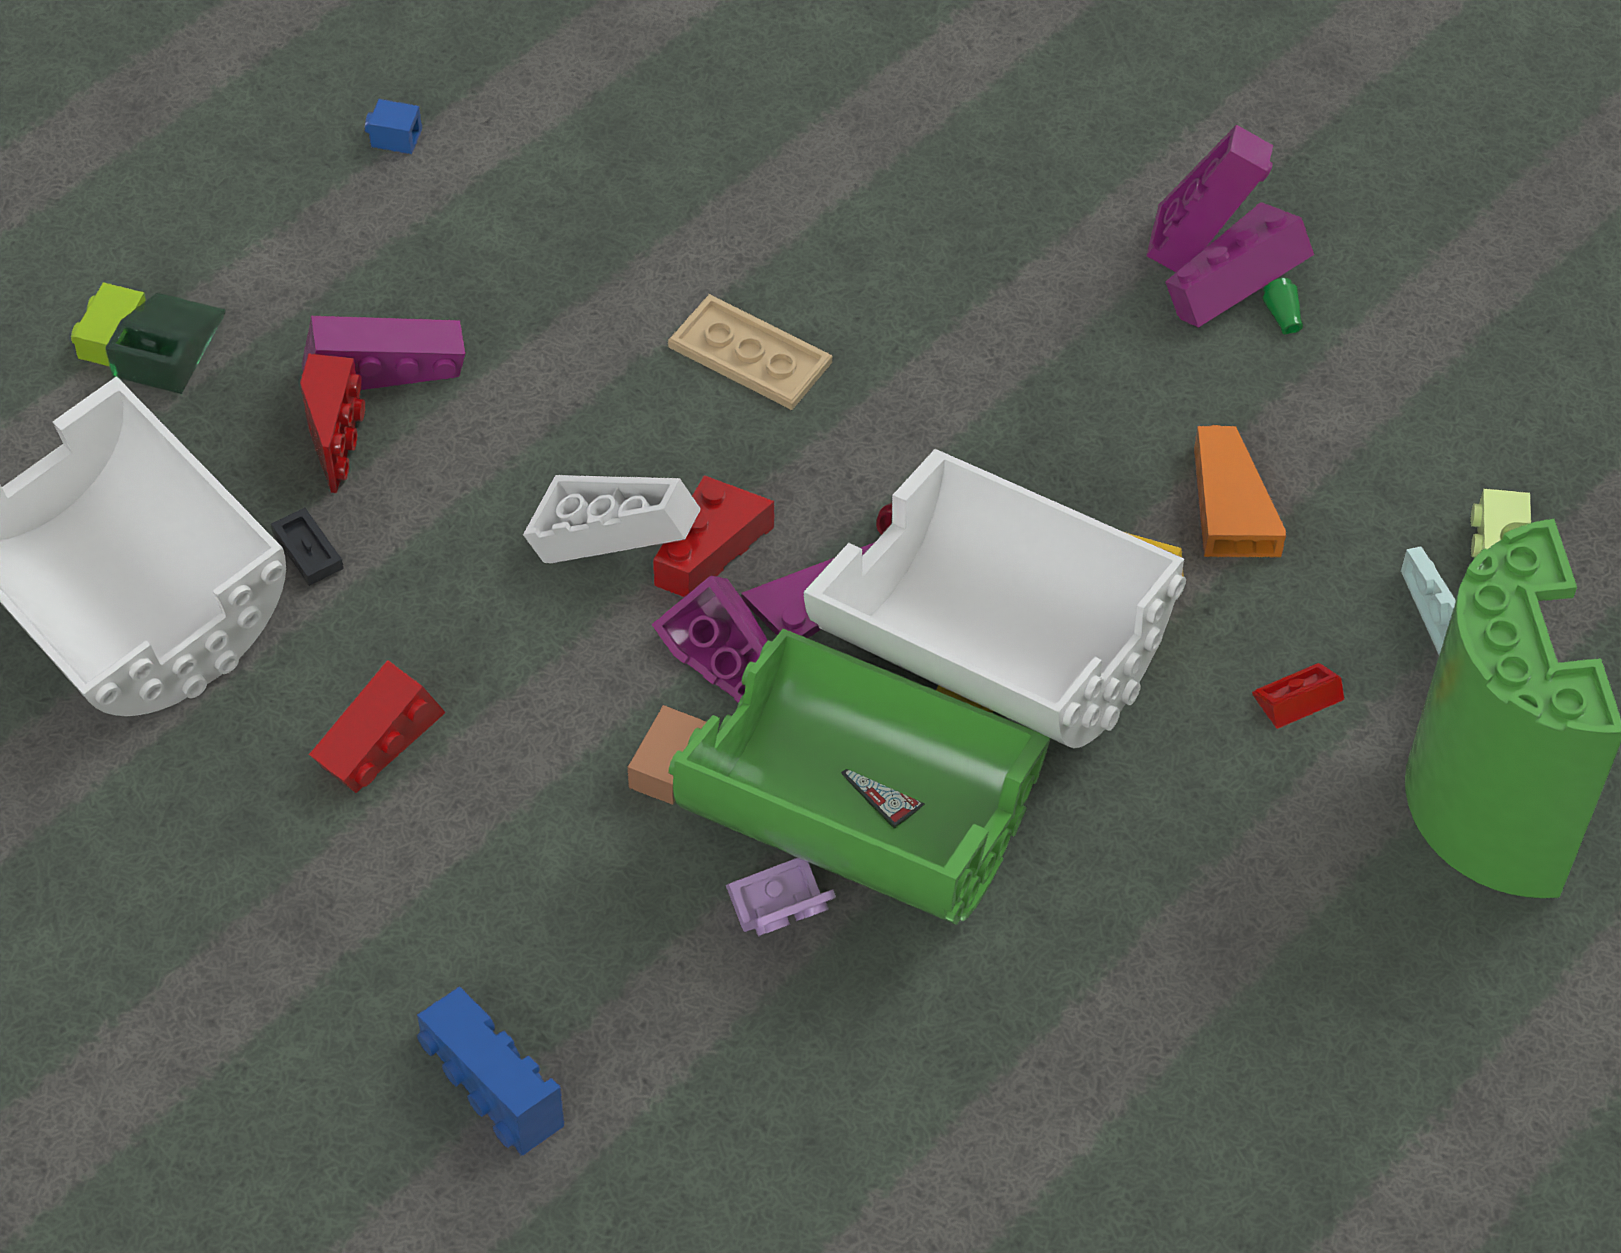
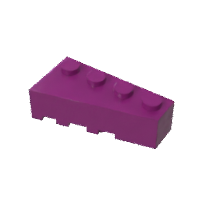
(1239, 263)
(390, 348)

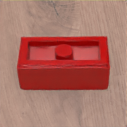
(1300, 694)

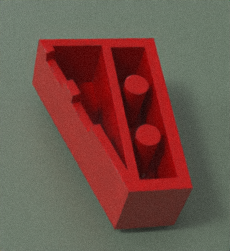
(722, 530)
(376, 727)

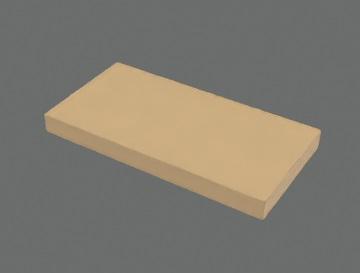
(750, 351)

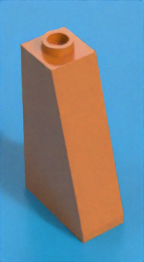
(1232, 498)

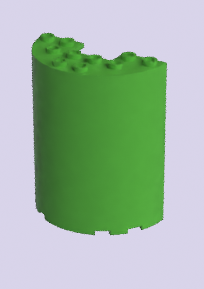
(824, 712)
(1507, 734)

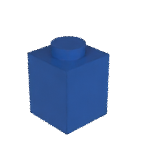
(394, 126)

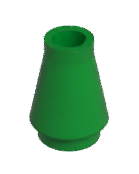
(1283, 303)

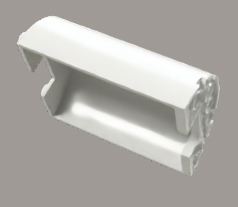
(133, 560)
(1004, 600)

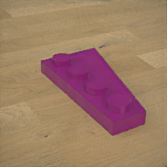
(782, 601)

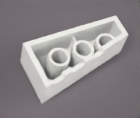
(609, 515)

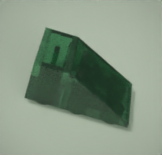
(162, 341)

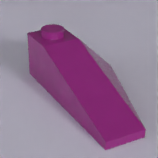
(713, 634)

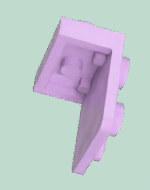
(775, 893)

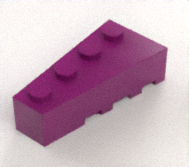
(1208, 197)

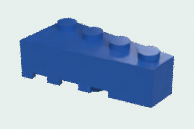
(491, 1071)

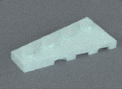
(1429, 593)

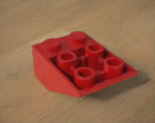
(331, 409)

